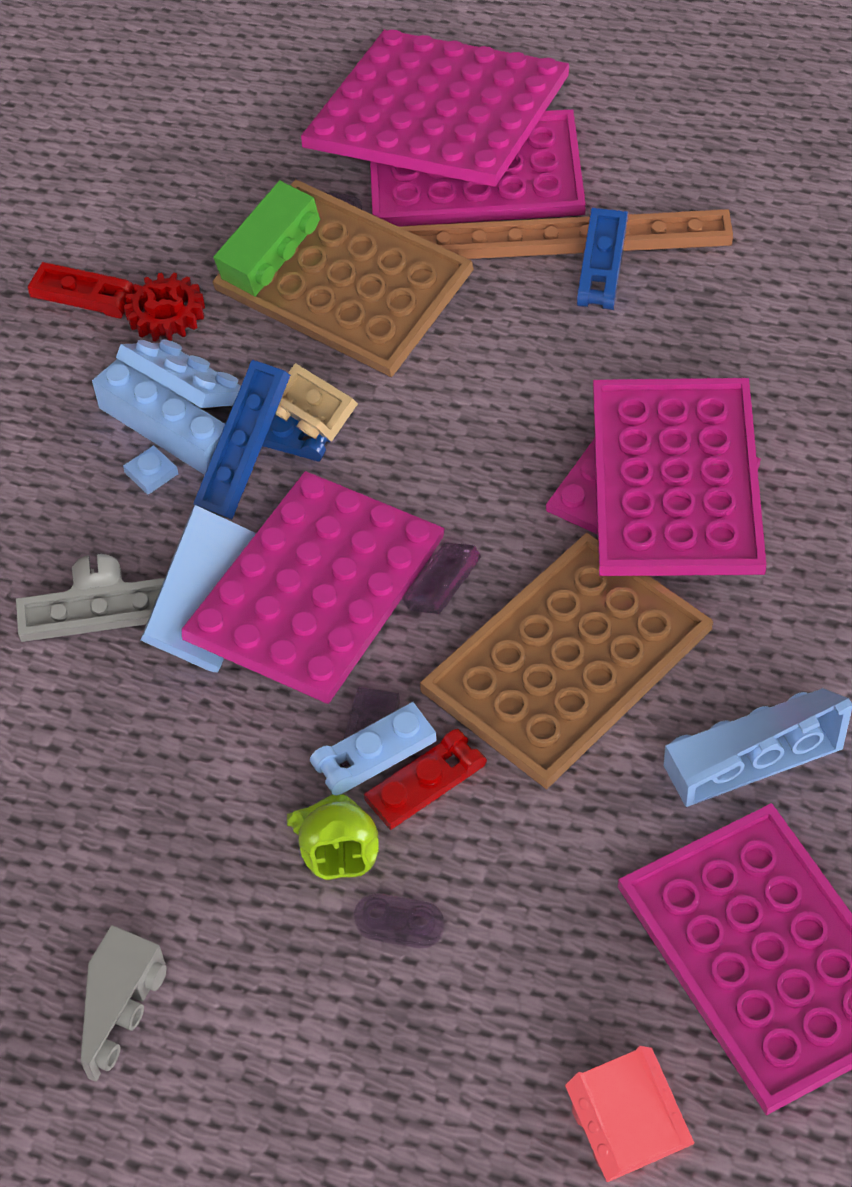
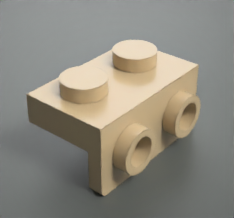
(314, 404)

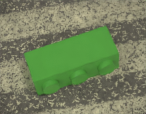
(267, 238)

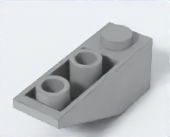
(117, 971)

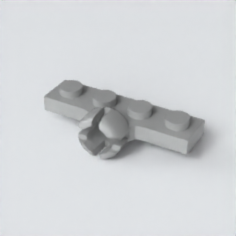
(91, 605)

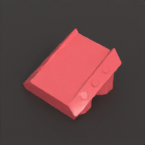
(628, 1113)

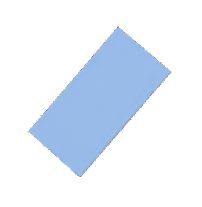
(200, 561)

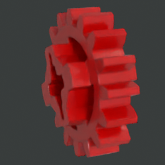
(164, 307)

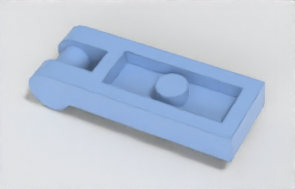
(374, 749)

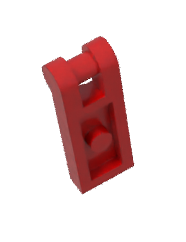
(80, 289)
(424, 779)

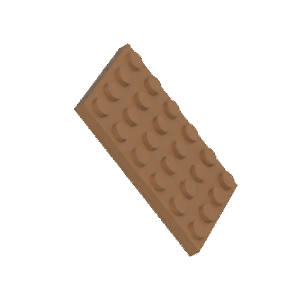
(359, 285)
(565, 661)

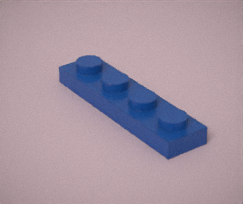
(242, 439)

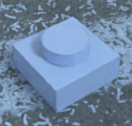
(150, 470)

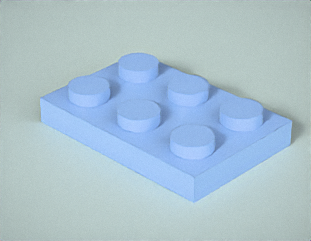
(181, 373)

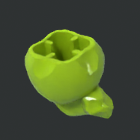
(335, 837)

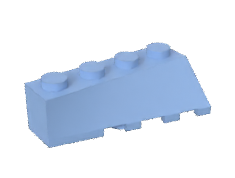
(158, 414)
(757, 745)

